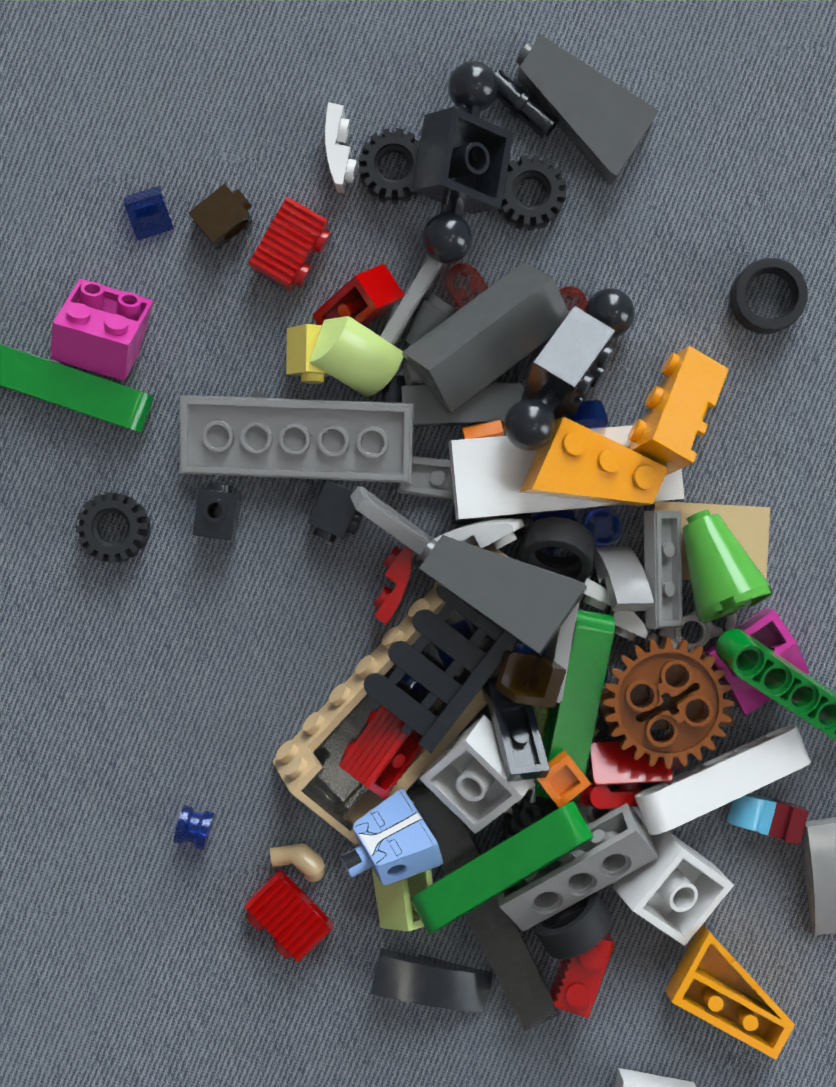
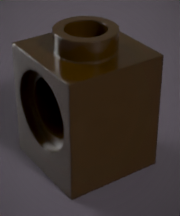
(222, 215)

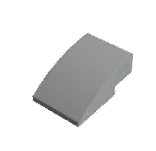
(820, 873)

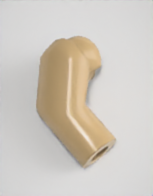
(302, 857)

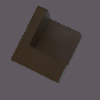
(530, 678)

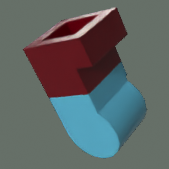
(769, 817)

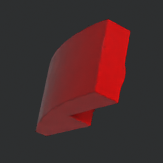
(399, 570)

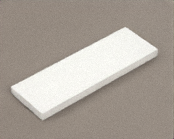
(492, 471)

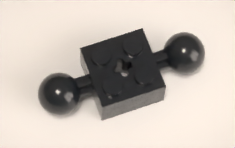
(461, 161)
(568, 368)

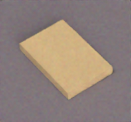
(747, 524)

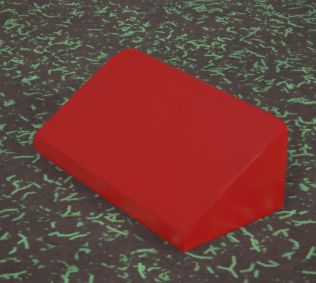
(616, 766)

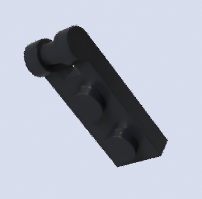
(516, 736)

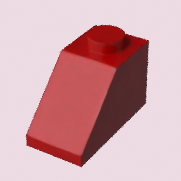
(363, 297)

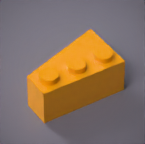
(678, 409)
(592, 468)
(726, 995)

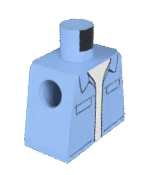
(393, 842)

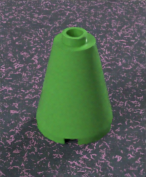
(720, 569)

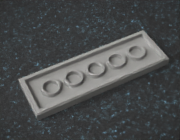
(296, 438)

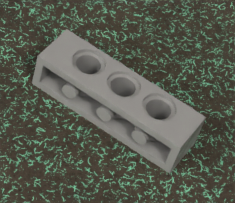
(617, 849)

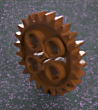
(684, 735)

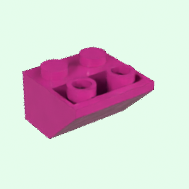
(100, 329)
(772, 633)

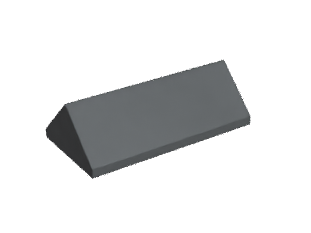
(488, 336)

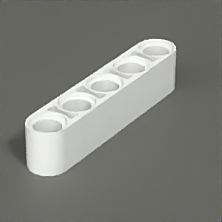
(722, 779)

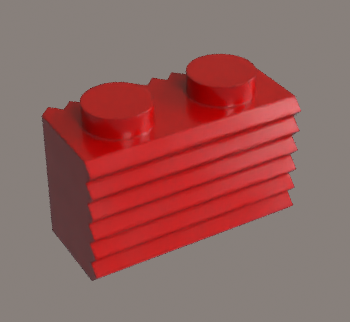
(290, 245)
(380, 752)
(288, 916)
(580, 979)

